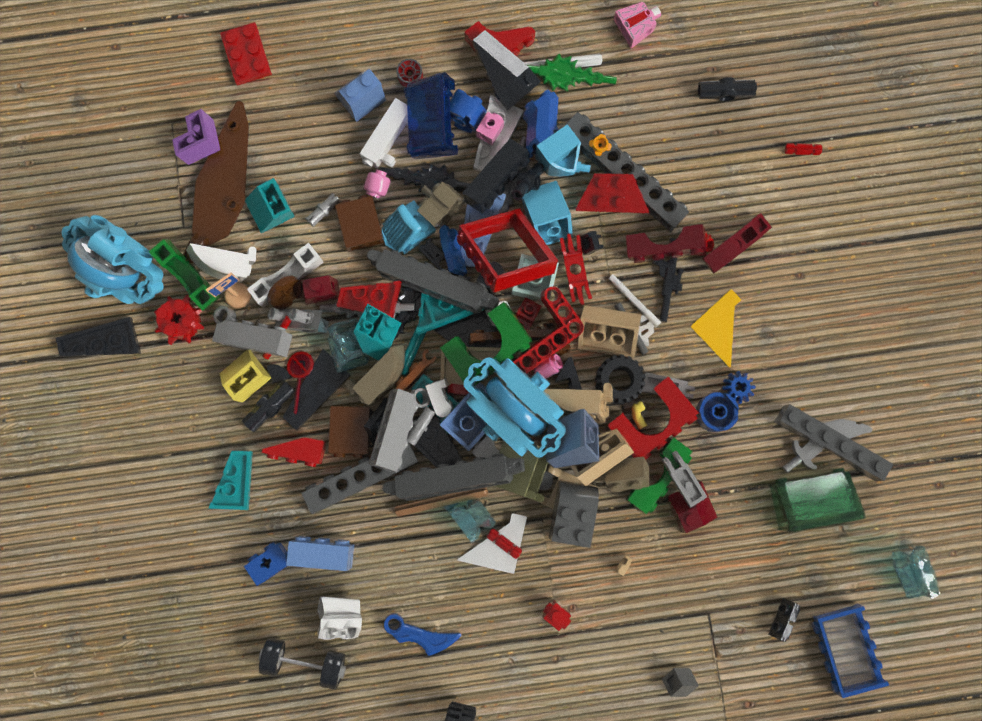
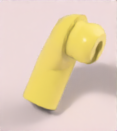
(636, 415)

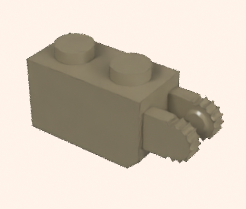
(626, 475)

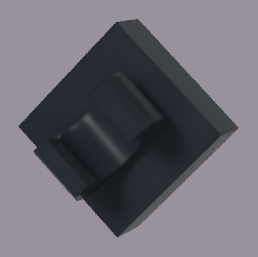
(590, 242)

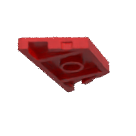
(613, 194)

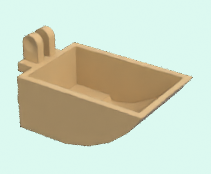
(591, 400)

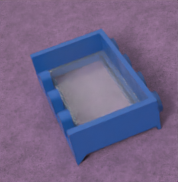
(848, 651)

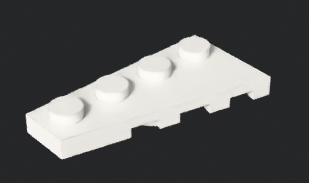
(511, 119)

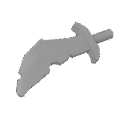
(811, 449)

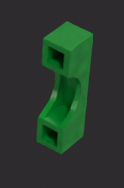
(173, 260)
(646, 498)

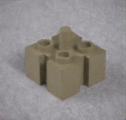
(441, 204)

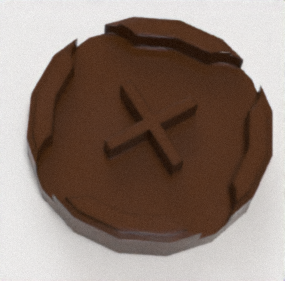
(284, 292)

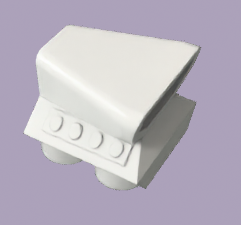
(339, 618)

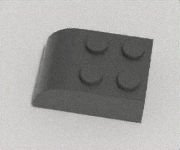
(574, 514)

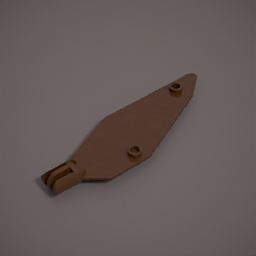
(221, 183)

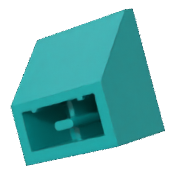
(269, 206)
(376, 332)

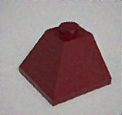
(693, 517)

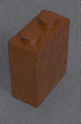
(359, 223)
(348, 431)

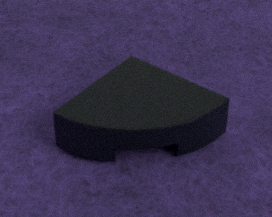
(278, 373)

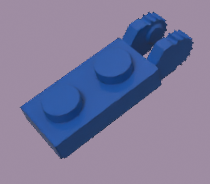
(452, 250)

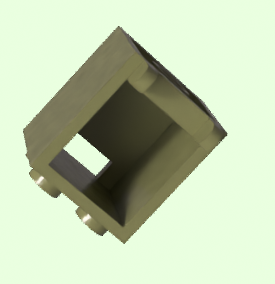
(529, 481)

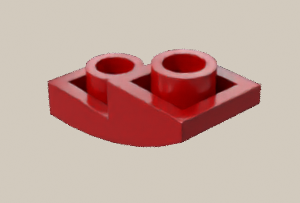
(527, 313)

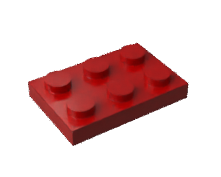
(246, 53)

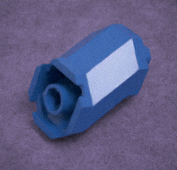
(540, 120)

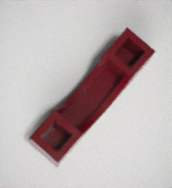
(691, 240)

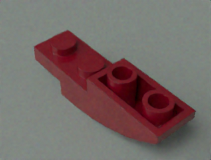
(737, 243)

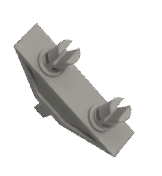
(302, 320)

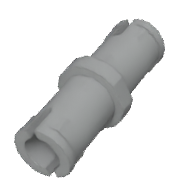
(322, 210)
(420, 425)

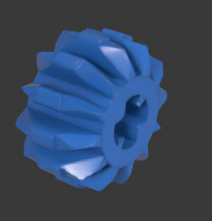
(735, 380)

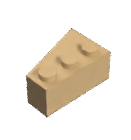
(612, 450)

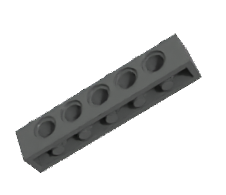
(317, 503)

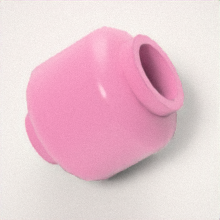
(377, 184)

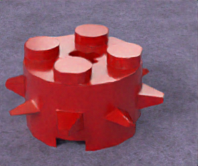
(188, 323)

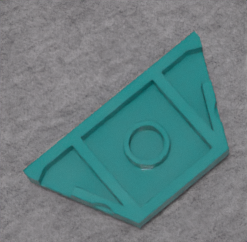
(437, 313)

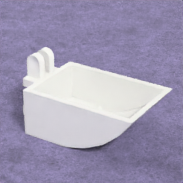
(222, 262)

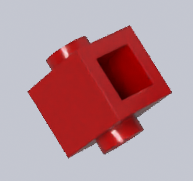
(556, 615)

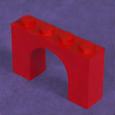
(680, 413)

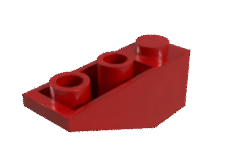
(300, 449)

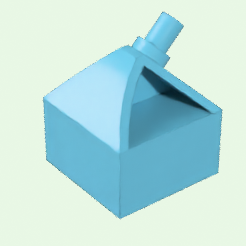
(561, 153)

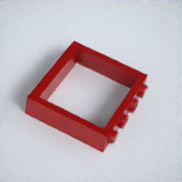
(512, 219)

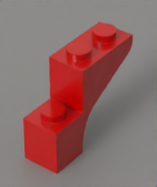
(512, 39)

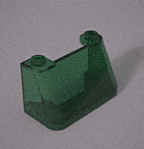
(816, 501)

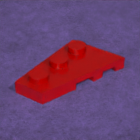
(380, 295)

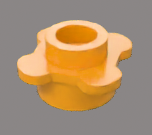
(600, 139)

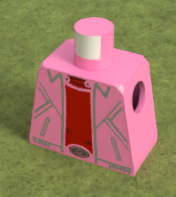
(636, 22)

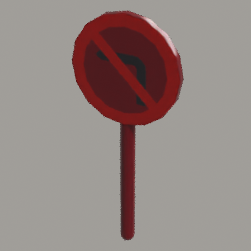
(299, 367)

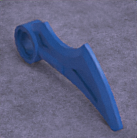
(430, 641)

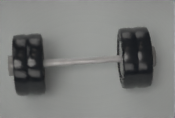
(273, 655)

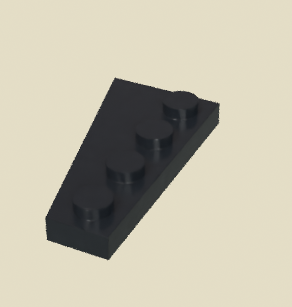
(106, 339)
(316, 390)
(437, 445)

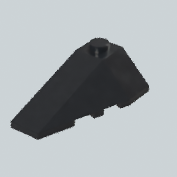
(508, 74)

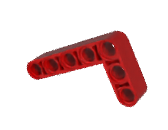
(563, 330)

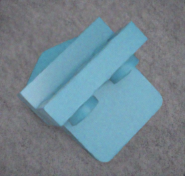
(406, 228)

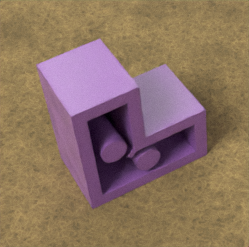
(199, 140)

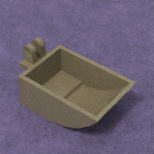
(380, 377)

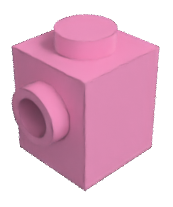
(490, 128)

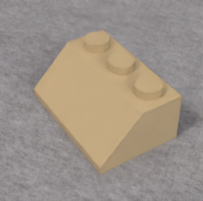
(609, 331)

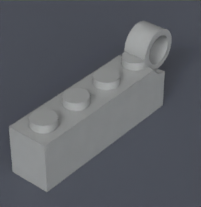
(248, 336)
(395, 427)

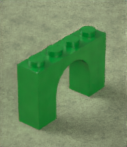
(513, 340)

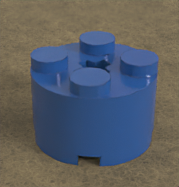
(466, 111)
(726, 417)

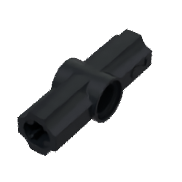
(727, 89)
(268, 406)

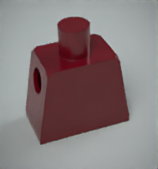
(320, 289)

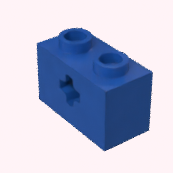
(257, 568)

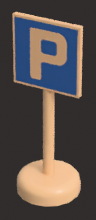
(235, 293)

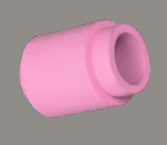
(550, 366)

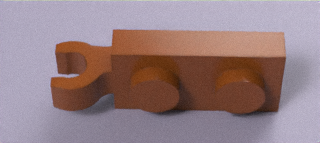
(415, 372)

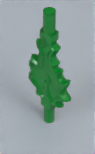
(562, 72)

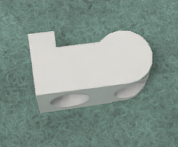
(438, 397)

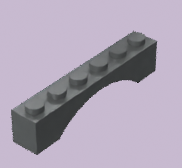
(828, 438)

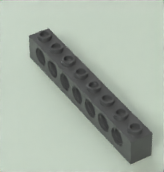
(669, 220)

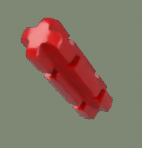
(803, 149)
(504, 543)

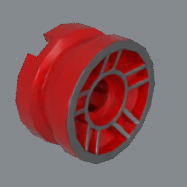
(406, 66)

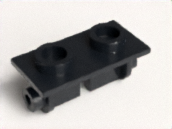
(786, 612)

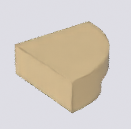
(624, 565)

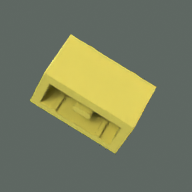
(244, 377)

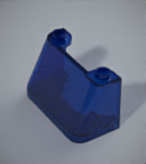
(430, 117)

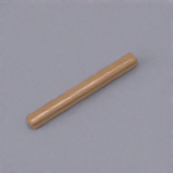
(439, 501)

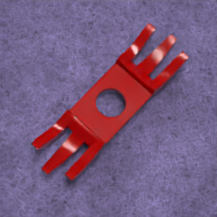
(571, 258)

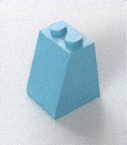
(548, 212)

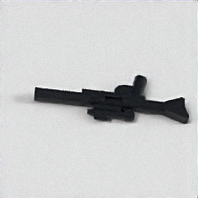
(670, 282)

